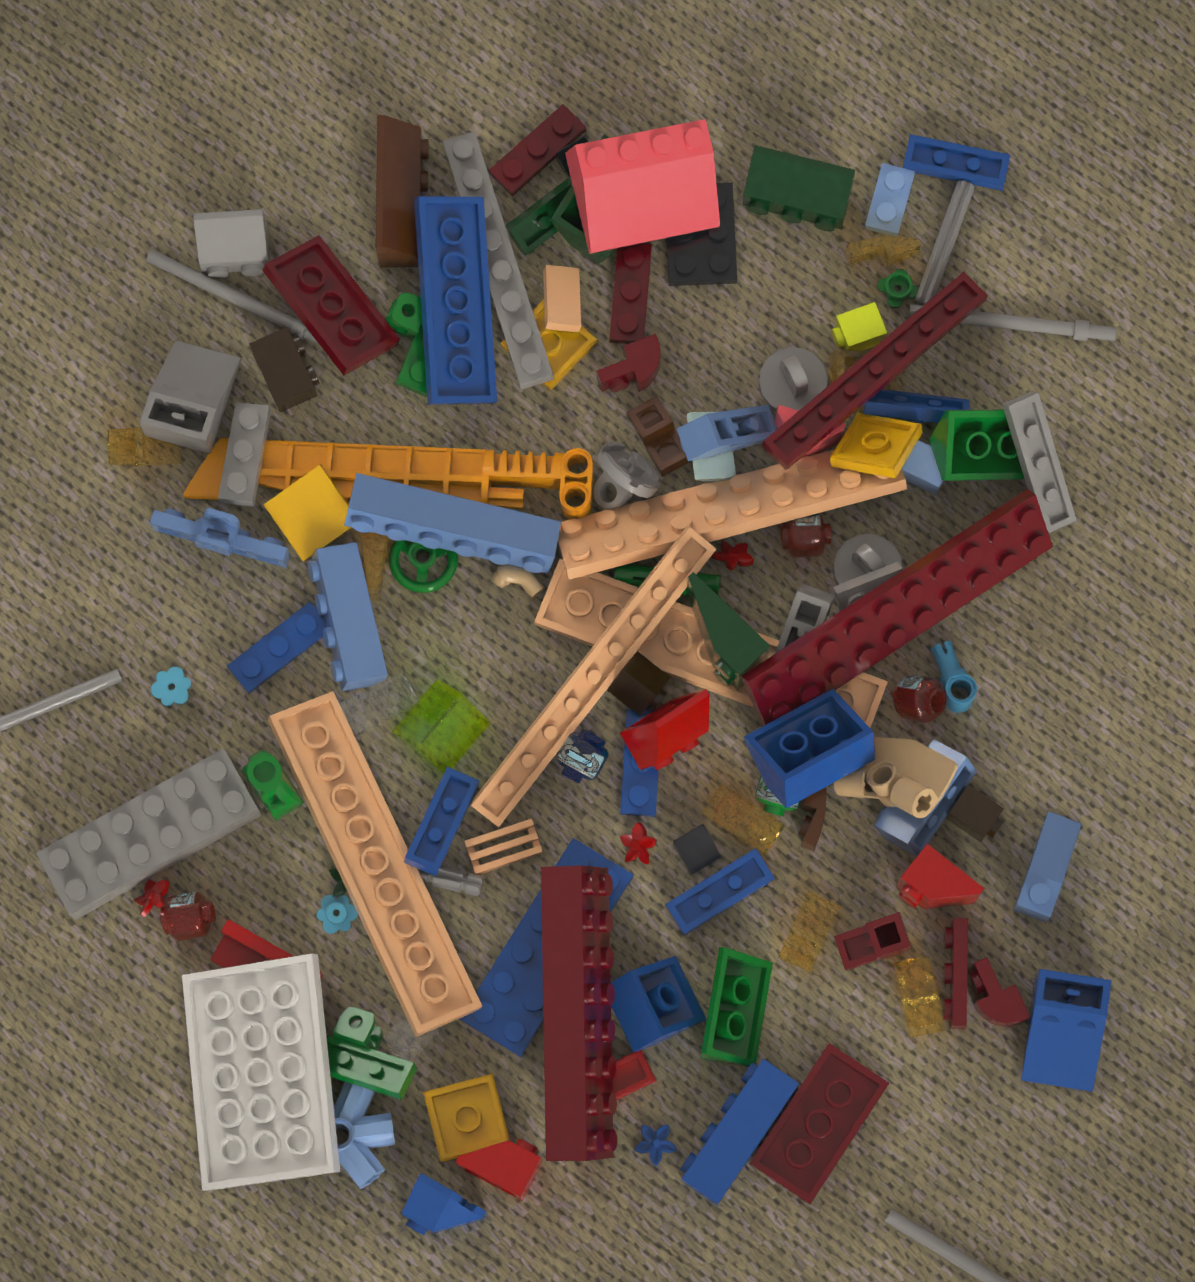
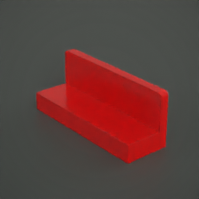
(244, 947)

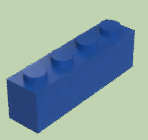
(739, 1131)

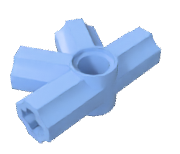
(364, 1134)

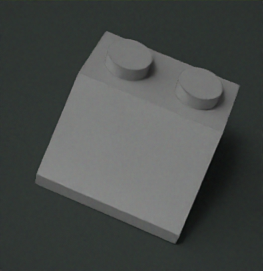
(232, 242)

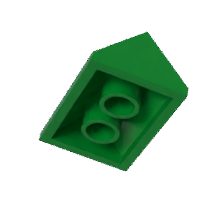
(975, 446)
(736, 1008)

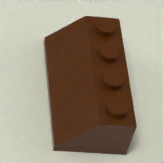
(397, 185)

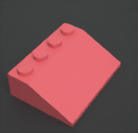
(645, 185)

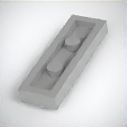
(244, 454)

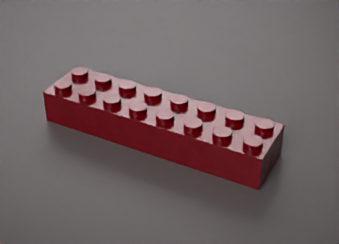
(578, 1013)

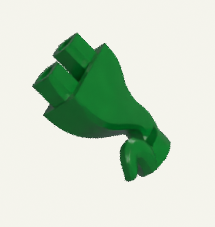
(271, 784)

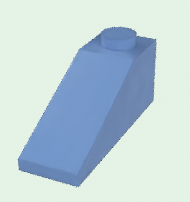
(726, 431)
(1047, 867)

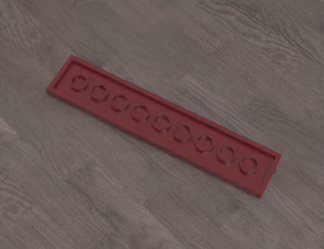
(900, 608)

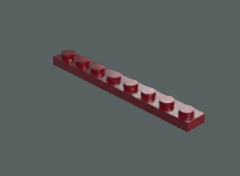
(874, 371)

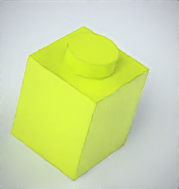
(859, 328)

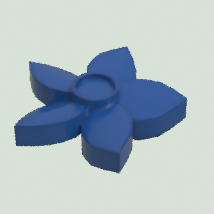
(655, 1143)

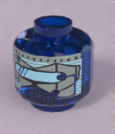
(582, 756)

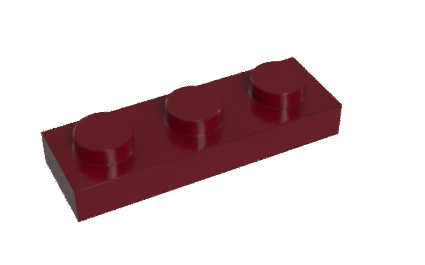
(537, 150)
(630, 293)
(956, 973)

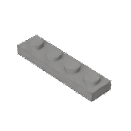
(1039, 459)

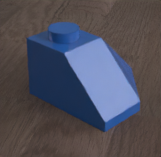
(438, 1208)

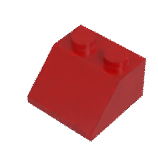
(668, 729)
(936, 883)
(504, 1165)

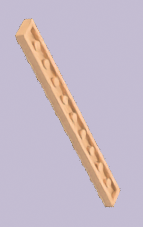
(592, 676)

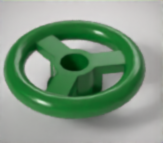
(413, 550)

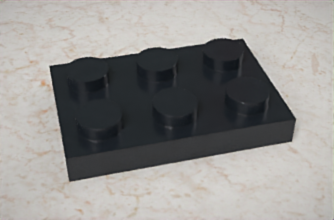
(708, 254)

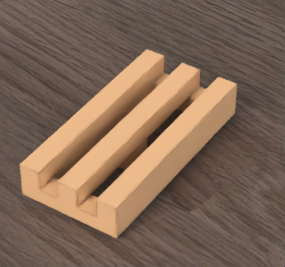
(531, 837)

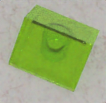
(441, 726)

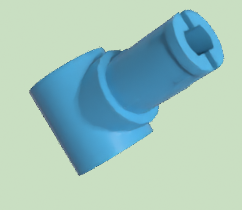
(953, 677)

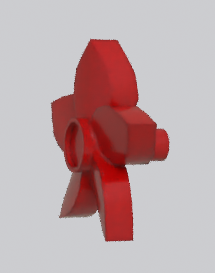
(734, 555)
(638, 843)
(153, 895)

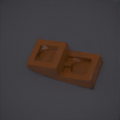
(658, 435)

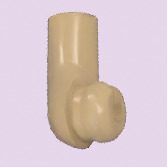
(512, 574)

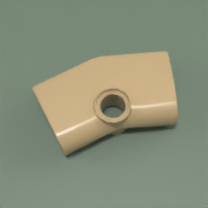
(901, 776)

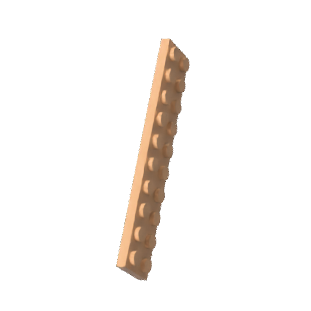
(715, 511)
(589, 604)
(371, 864)

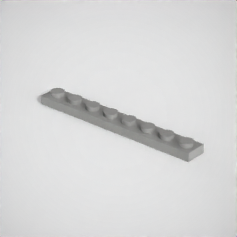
(504, 274)

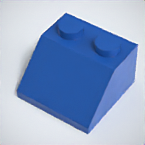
(655, 1003)

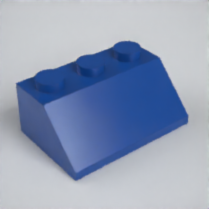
(811, 747)

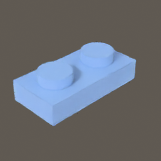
(889, 199)

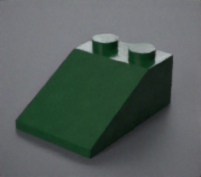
(727, 637)

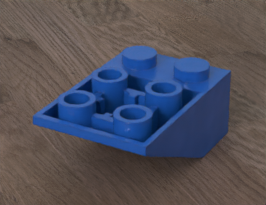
(1065, 1029)

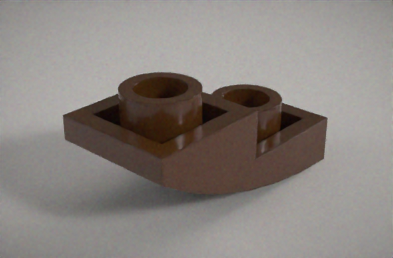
(811, 826)

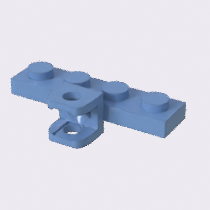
(220, 534)

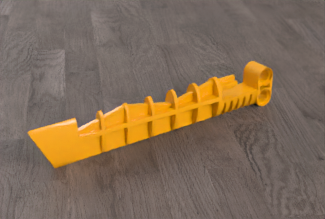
(438, 469)

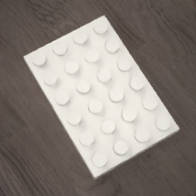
(260, 1073)

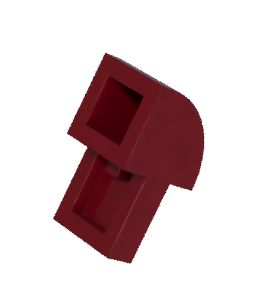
(640, 365)
(873, 942)
(999, 1006)

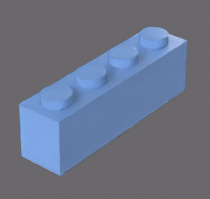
(348, 616)

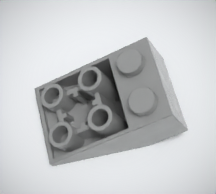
(189, 397)

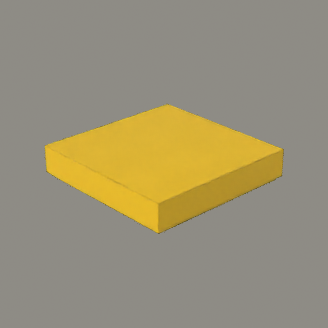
(562, 347)
(876, 445)
(310, 512)
(466, 1117)

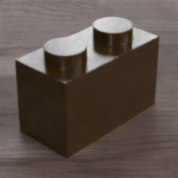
(283, 369)

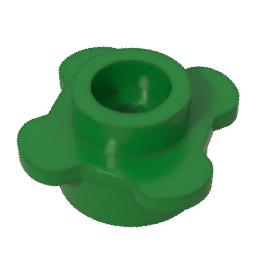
(898, 278)

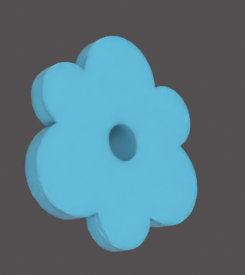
(175, 677)
(332, 923)

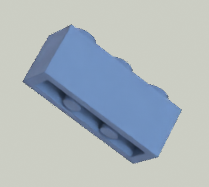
(914, 833)

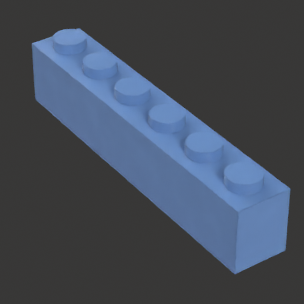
(452, 523)

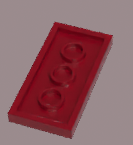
(331, 305)
(819, 1123)

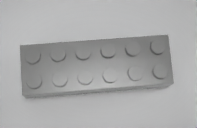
(148, 834)

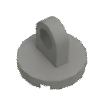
(792, 378)
(627, 472)
(863, 555)

